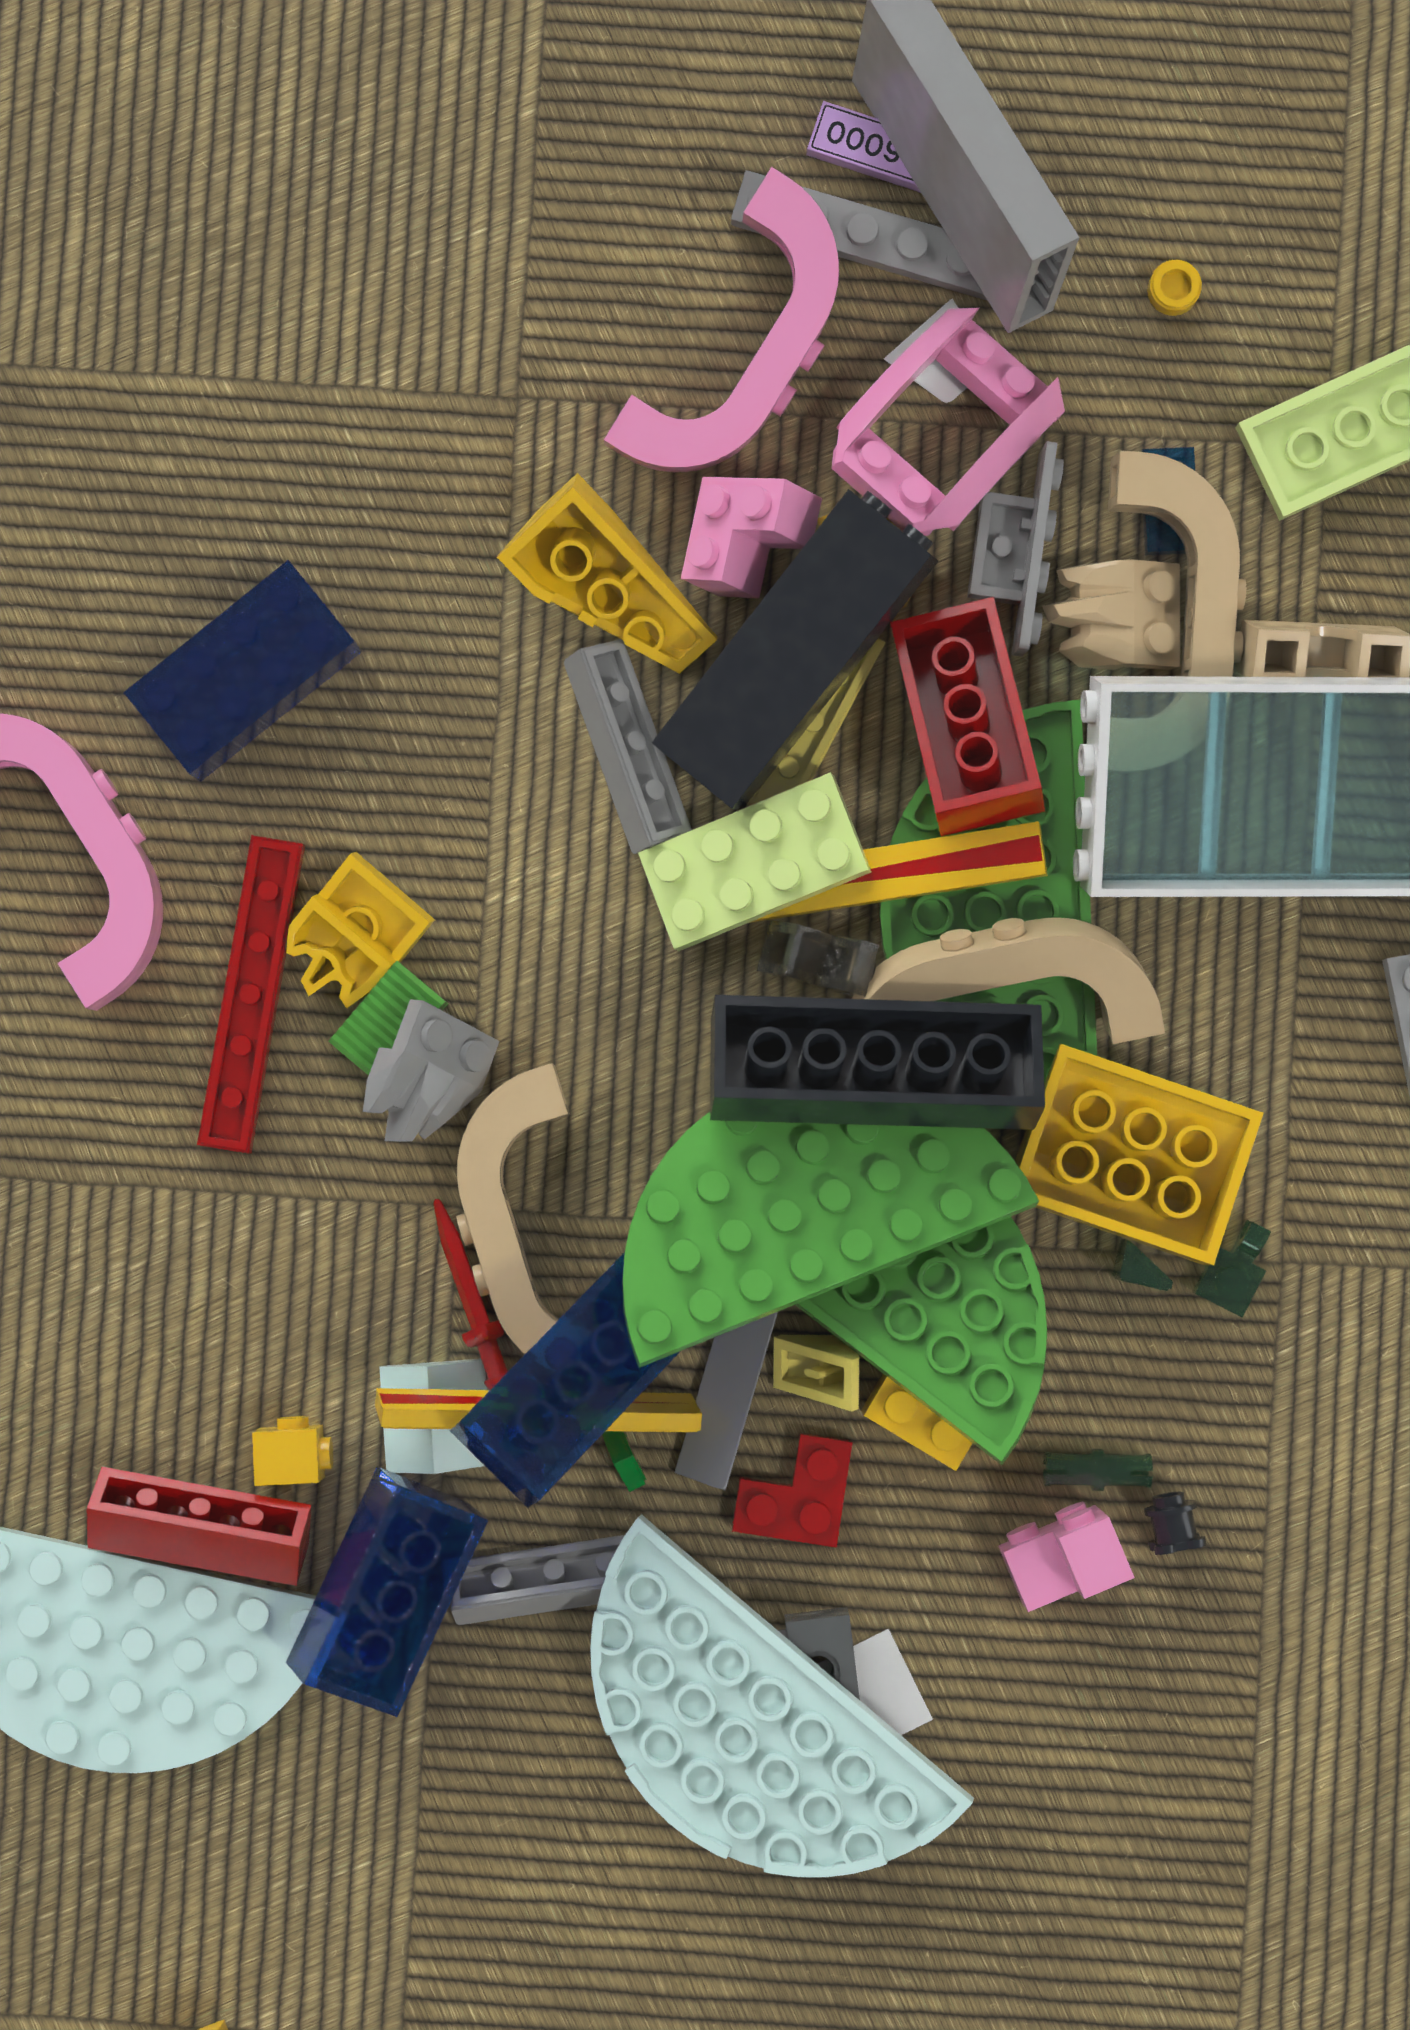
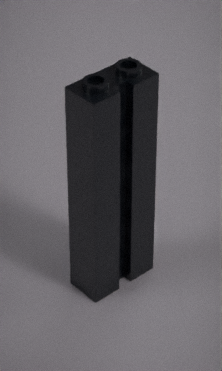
(796, 648)

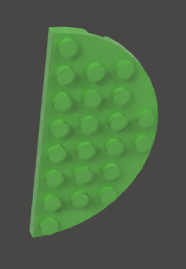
(1065, 1001)
(786, 1211)
(953, 1331)

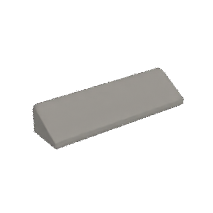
(623, 744)
(725, 1402)
(533, 1581)

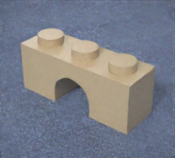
(1323, 650)

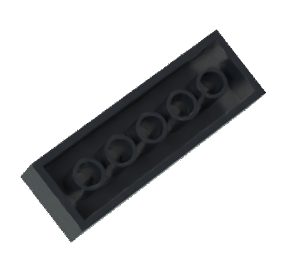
(876, 1062)

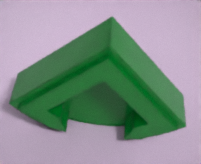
(624, 1459)

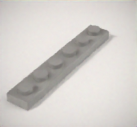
(881, 239)

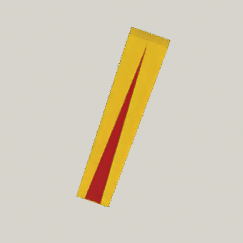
(935, 867)
(447, 1406)

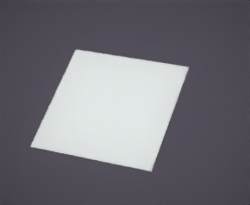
(887, 1683)

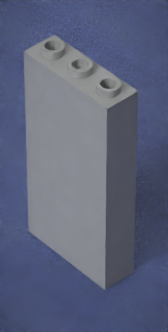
(964, 158)

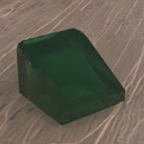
(1136, 1268)

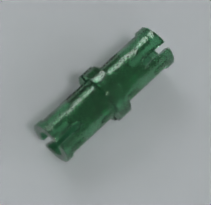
(1097, 1469)

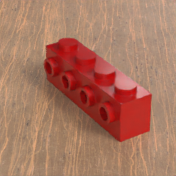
(198, 1526)

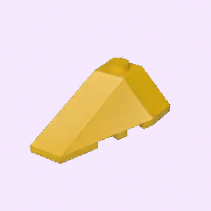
(597, 569)

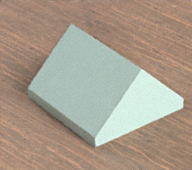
(430, 1449)

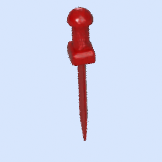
(482, 1332)

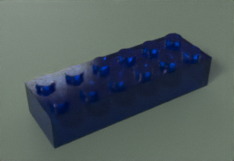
(559, 1393)

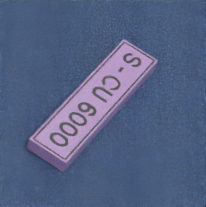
(857, 144)

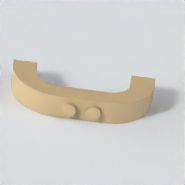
(1201, 519)
(1025, 952)
(487, 1215)

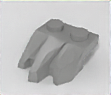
(428, 1073)

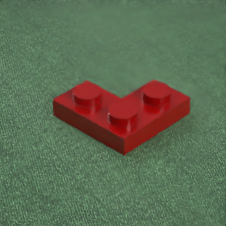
(810, 1506)

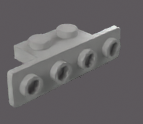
(1011, 545)

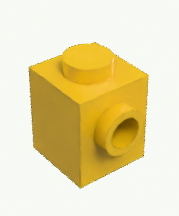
(291, 1452)

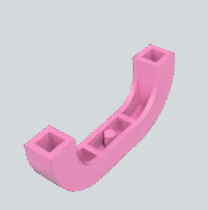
(801, 231)
(135, 911)

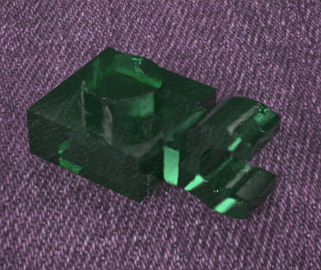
(1233, 1276)

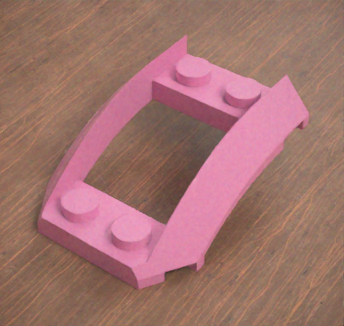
(987, 372)

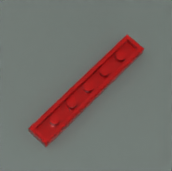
(251, 994)

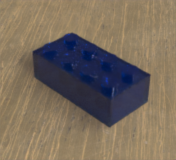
(243, 671)
(386, 1592)

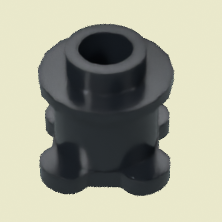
(1173, 1524)

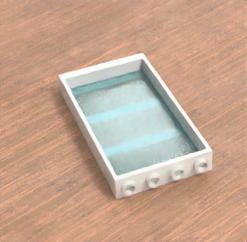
(1244, 787)

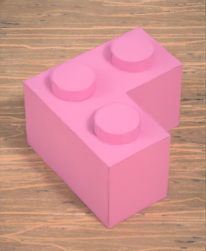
(738, 525)
(1065, 1557)

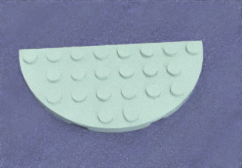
(136, 1656)
(745, 1731)

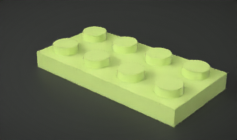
(1332, 435)
(754, 862)

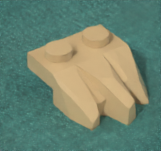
(1120, 614)

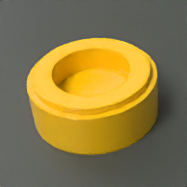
(1174, 287)

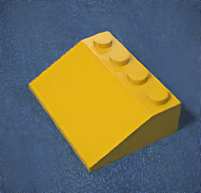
(1137, 1155)

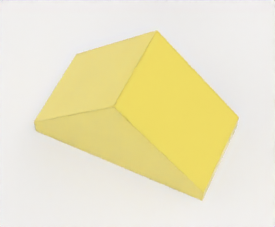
(817, 1369)

